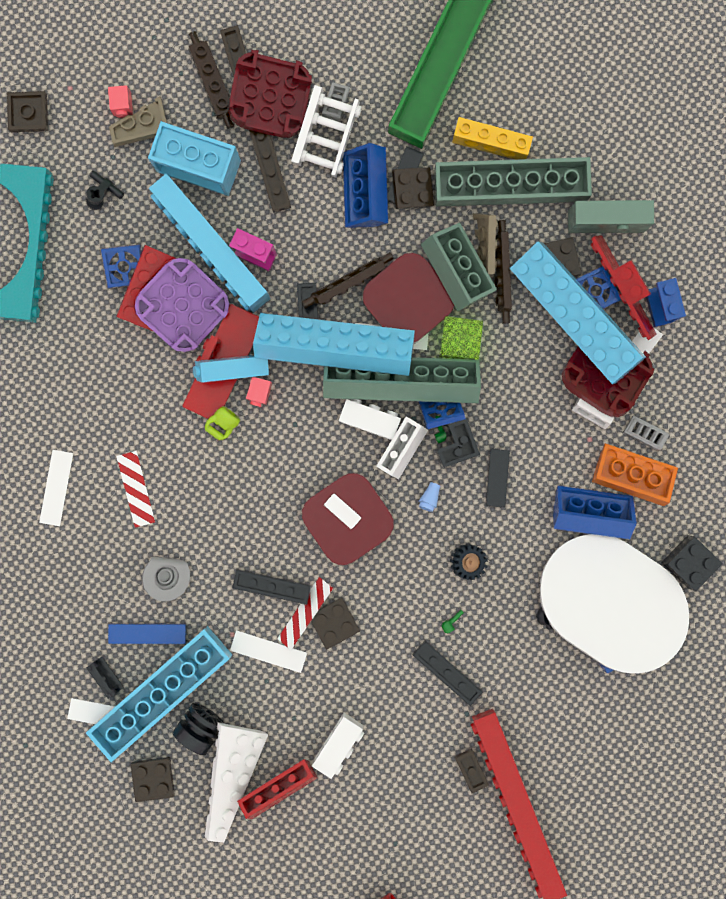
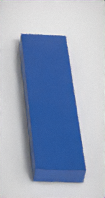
(146, 633)

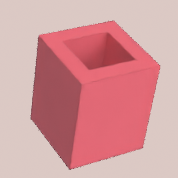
(120, 101)
(259, 391)

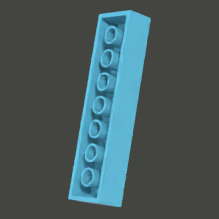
(206, 240)
(577, 312)
(334, 344)
(159, 694)

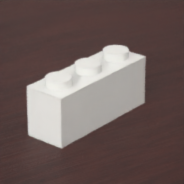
(370, 418)
(402, 448)
(338, 746)

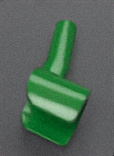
(441, 435)
(447, 625)

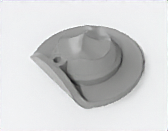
(165, 578)

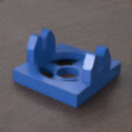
(108, 253)
(607, 285)
(444, 419)

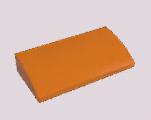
(635, 475)

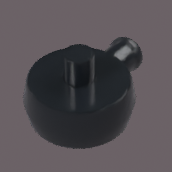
(542, 619)

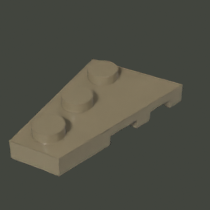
(140, 125)
(487, 236)

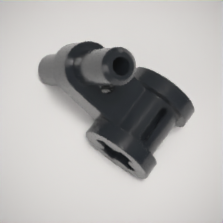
(96, 194)

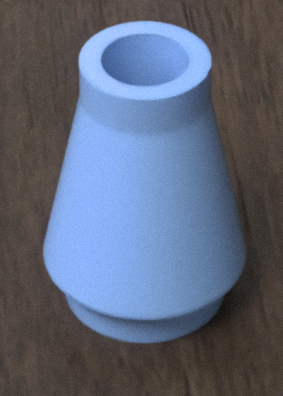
(430, 497)

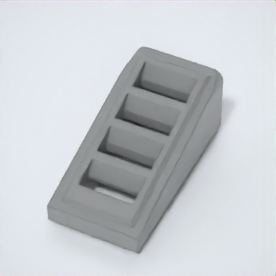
(331, 113)
(656, 431)

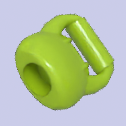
(225, 419)

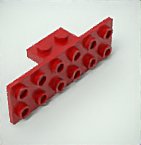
(629, 283)
(232, 340)

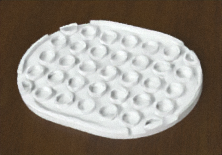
(614, 603)

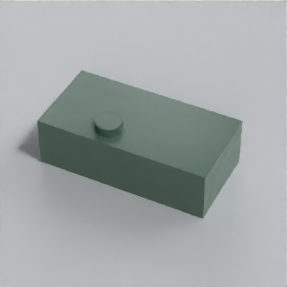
(611, 216)
(458, 266)

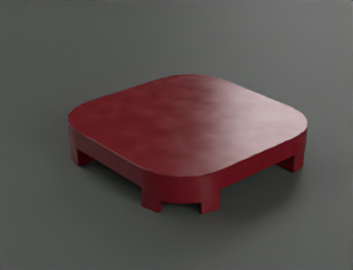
(269, 95)
(408, 296)
(591, 386)
(333, 535)

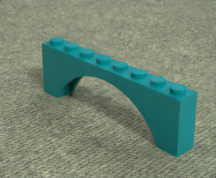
(32, 190)

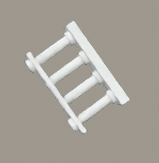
(312, 117)

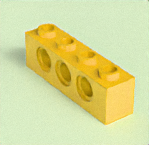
(492, 139)

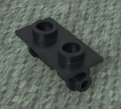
(105, 677)

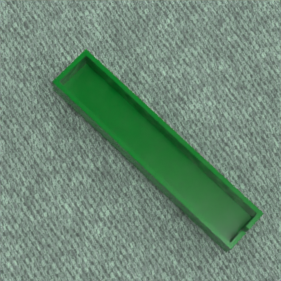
(437, 70)

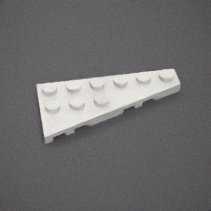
(232, 768)

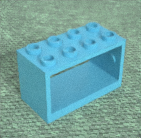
(194, 158)

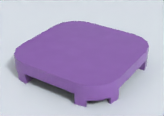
(181, 304)

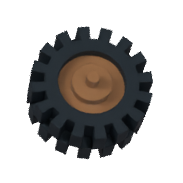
(468, 562)

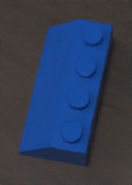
(365, 186)
(594, 512)

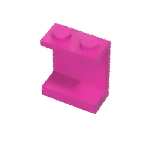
(253, 249)

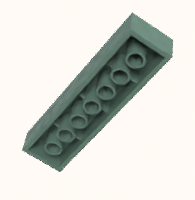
(512, 181)
(428, 382)

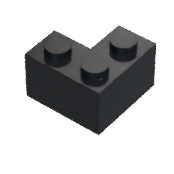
(463, 445)

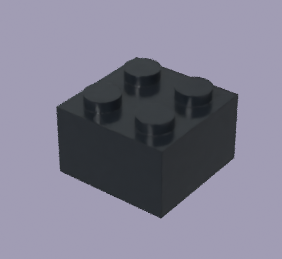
(692, 563)

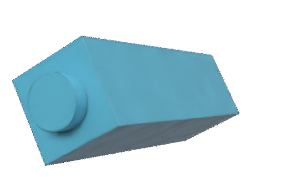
(230, 368)

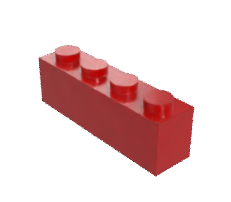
(277, 789)

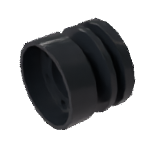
(197, 729)

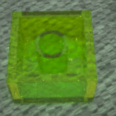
(461, 338)

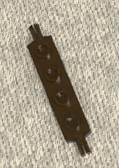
(210, 78)
(502, 278)
(349, 280)

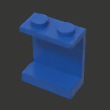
(665, 303)

